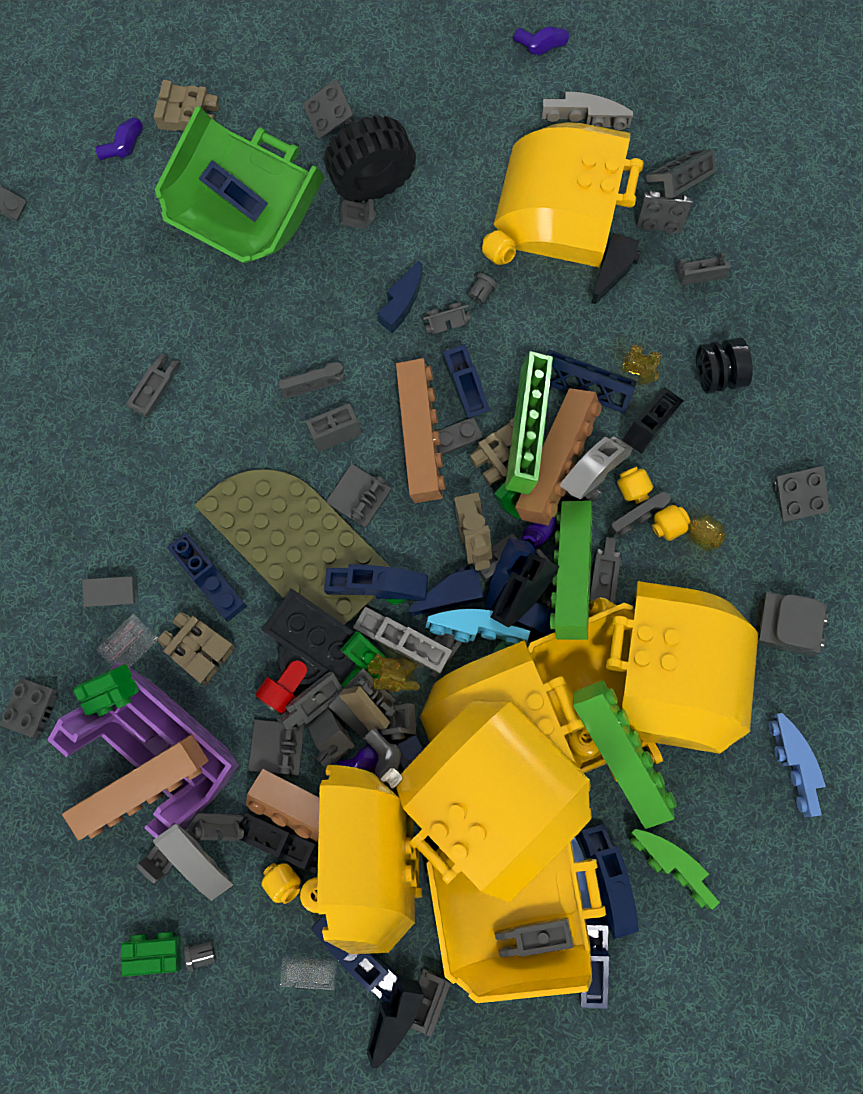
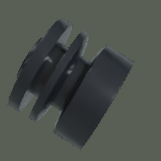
(724, 365)

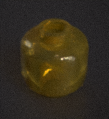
(707, 532)

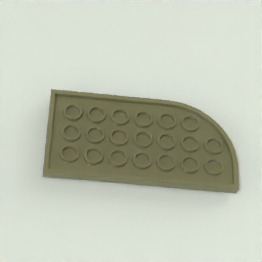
(289, 536)

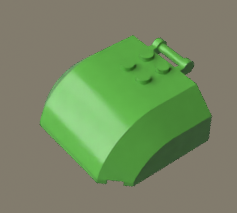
(213, 220)

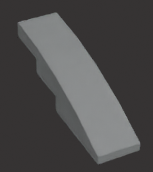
(402, 640)
(193, 862)

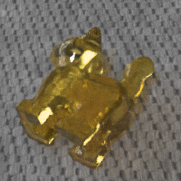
(641, 364)
(393, 673)

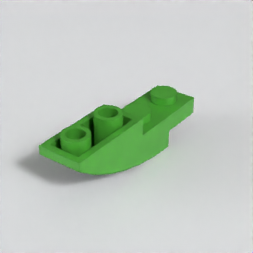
(667, 857)

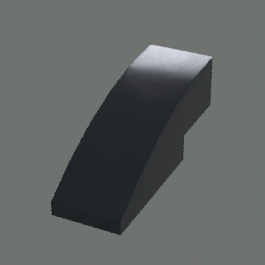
(524, 589)
(394, 1020)

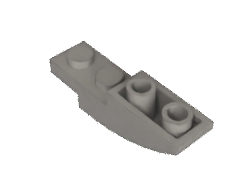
(595, 109)
(595, 465)

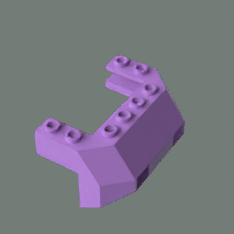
(142, 732)

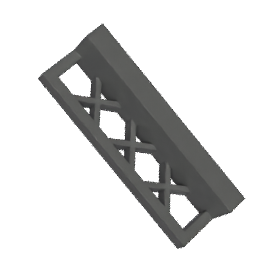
(684, 171)

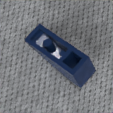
(454, 591)

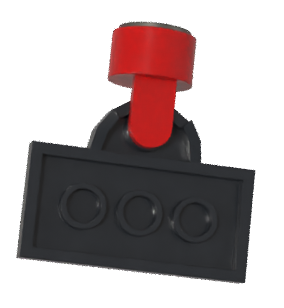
(308, 649)

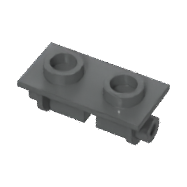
(455, 315)
(208, 827)

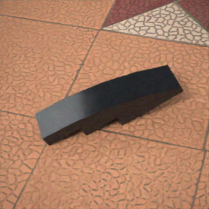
(280, 842)

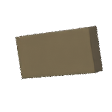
(364, 708)

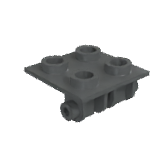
(328, 109)
(663, 212)
(802, 493)
(358, 495)
(380, 697)
(28, 708)
(276, 748)

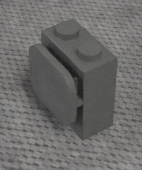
(791, 623)

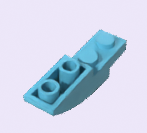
(466, 623)

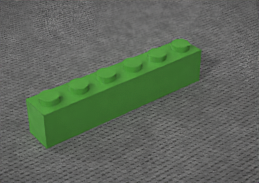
(529, 423)
(573, 575)
(624, 754)

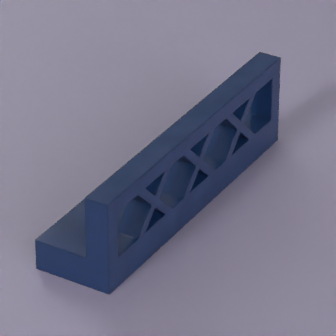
(593, 375)

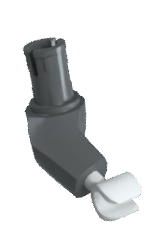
(389, 758)

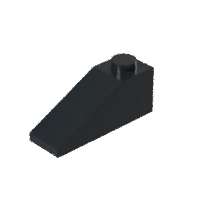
(617, 263)
(652, 420)

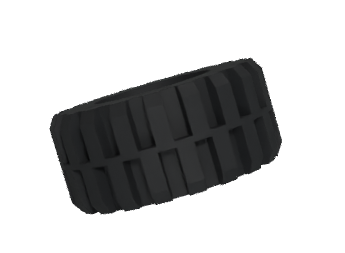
(370, 158)

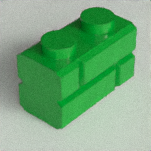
(105, 690)
(151, 955)

